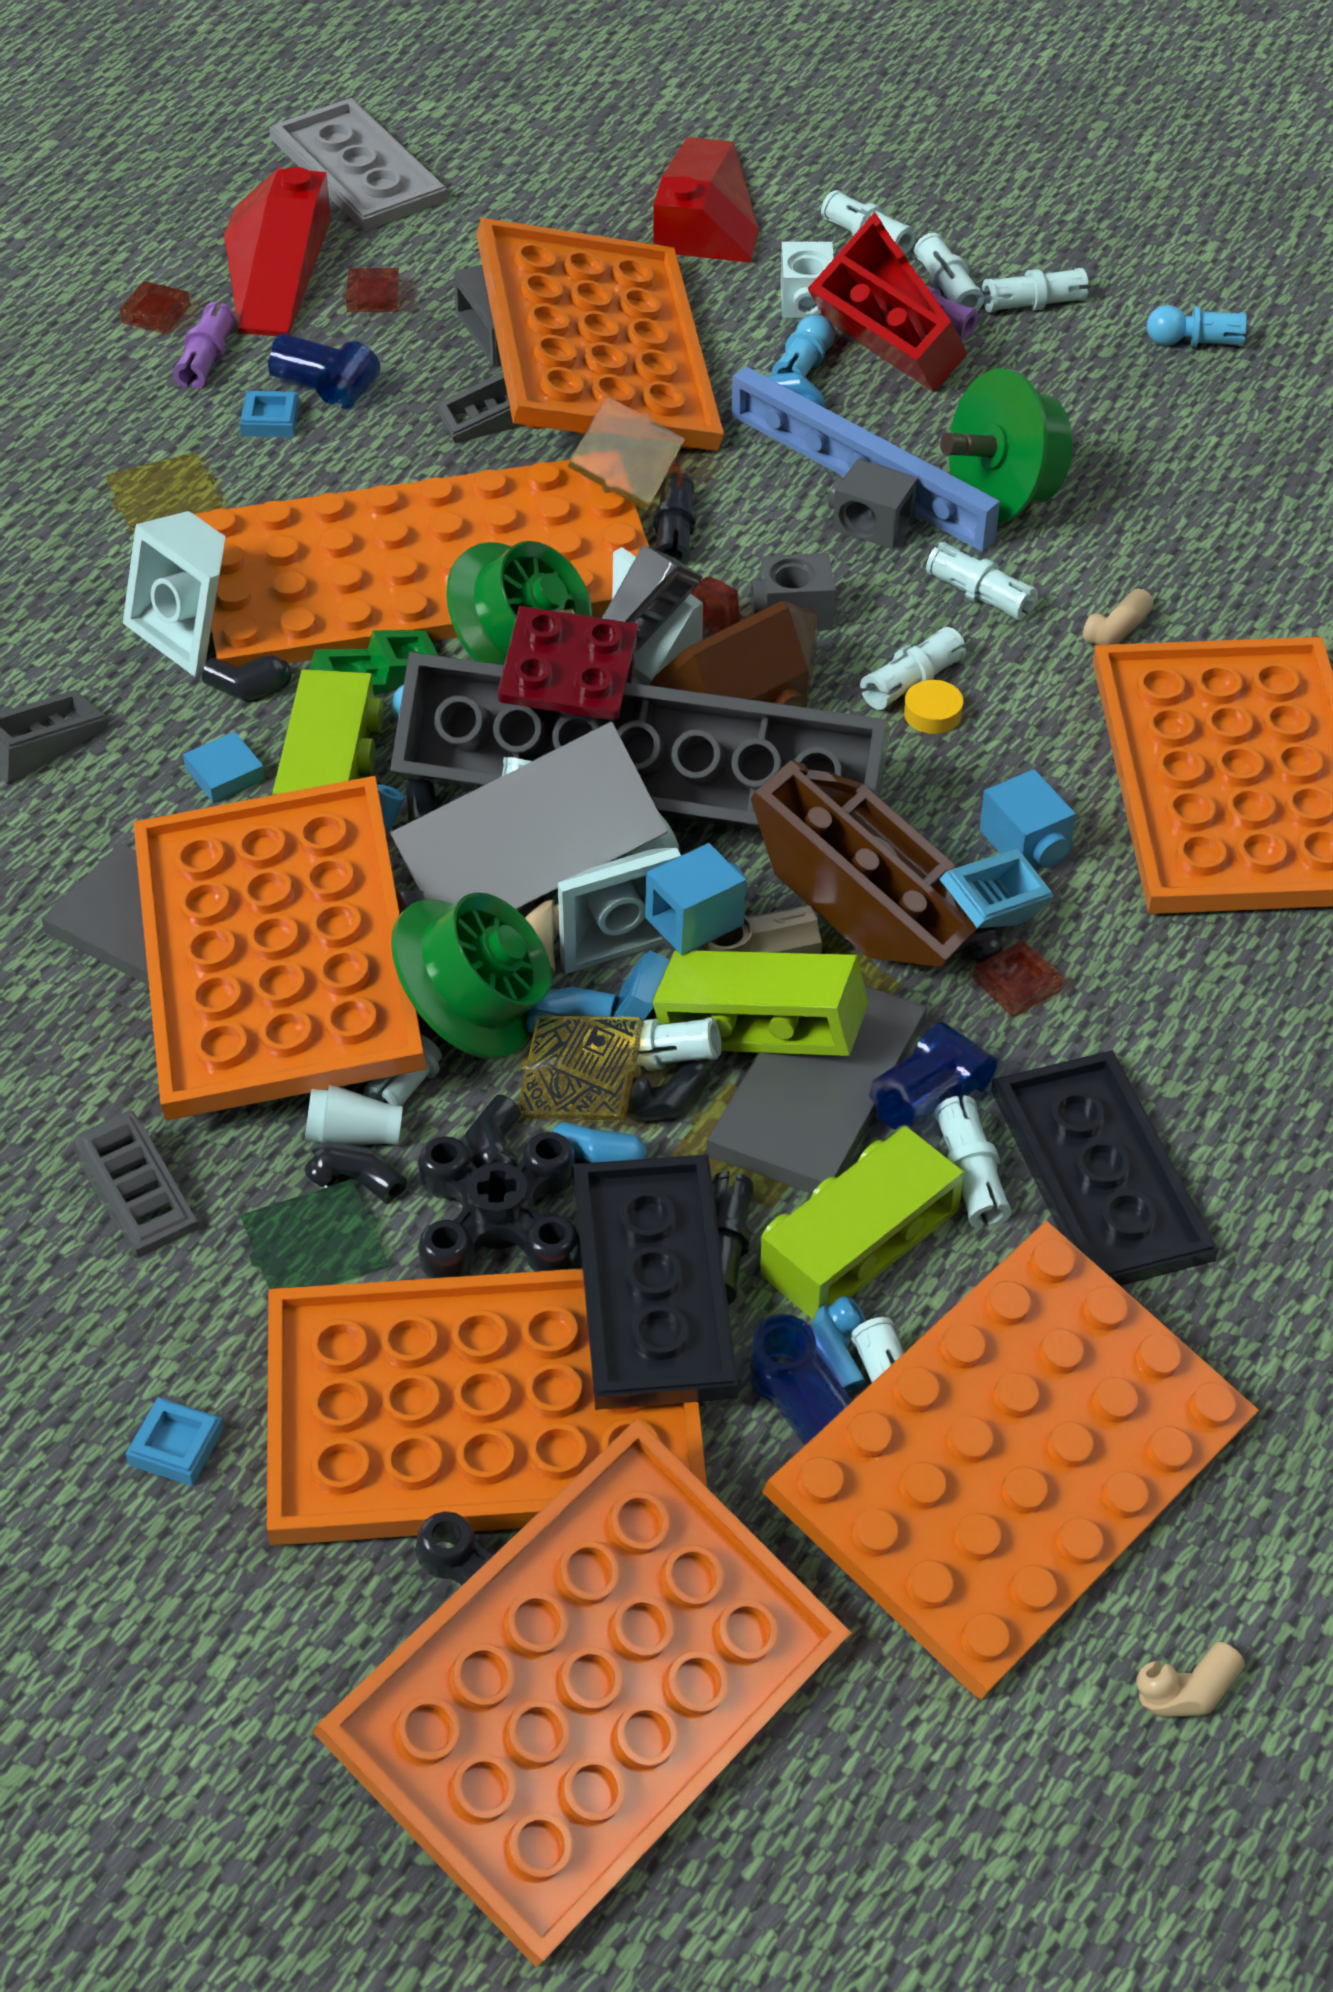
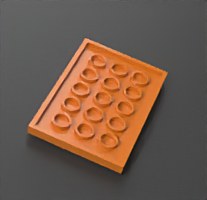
(594, 322)
(1224, 769)
(273, 948)
(436, 1403)
(1010, 1457)
(582, 1689)

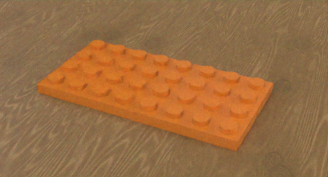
(382, 555)

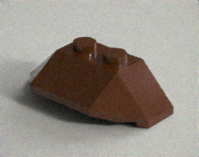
(756, 659)
(860, 866)

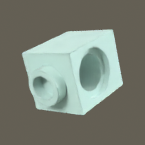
(799, 268)

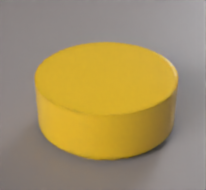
(933, 706)

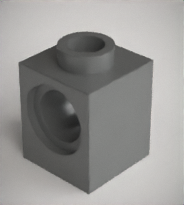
(873, 503)
(799, 581)

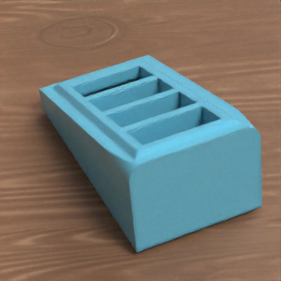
(998, 890)

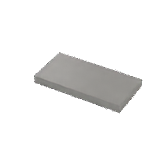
(364, 163)
(534, 825)

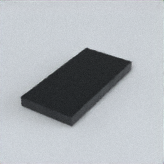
(1103, 1168)
(654, 1282)

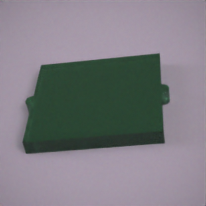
(314, 1239)

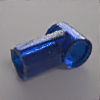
(335, 373)
(939, 1068)
(802, 1389)

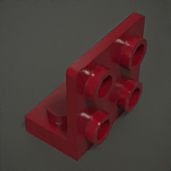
(568, 663)

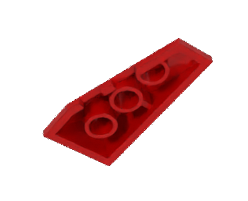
(705, 204)
(274, 248)

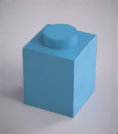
(1029, 818)
(695, 898)

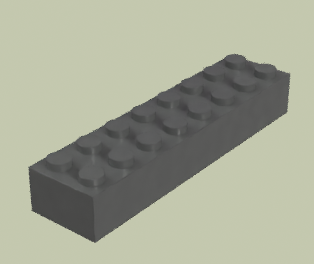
(690, 748)

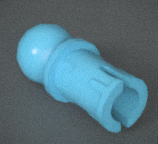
(1169, 325)
(806, 346)

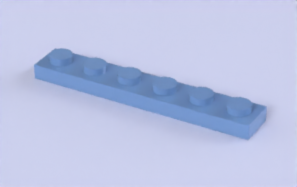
(839, 443)

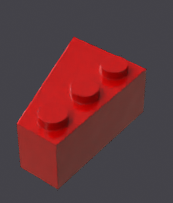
(887, 307)

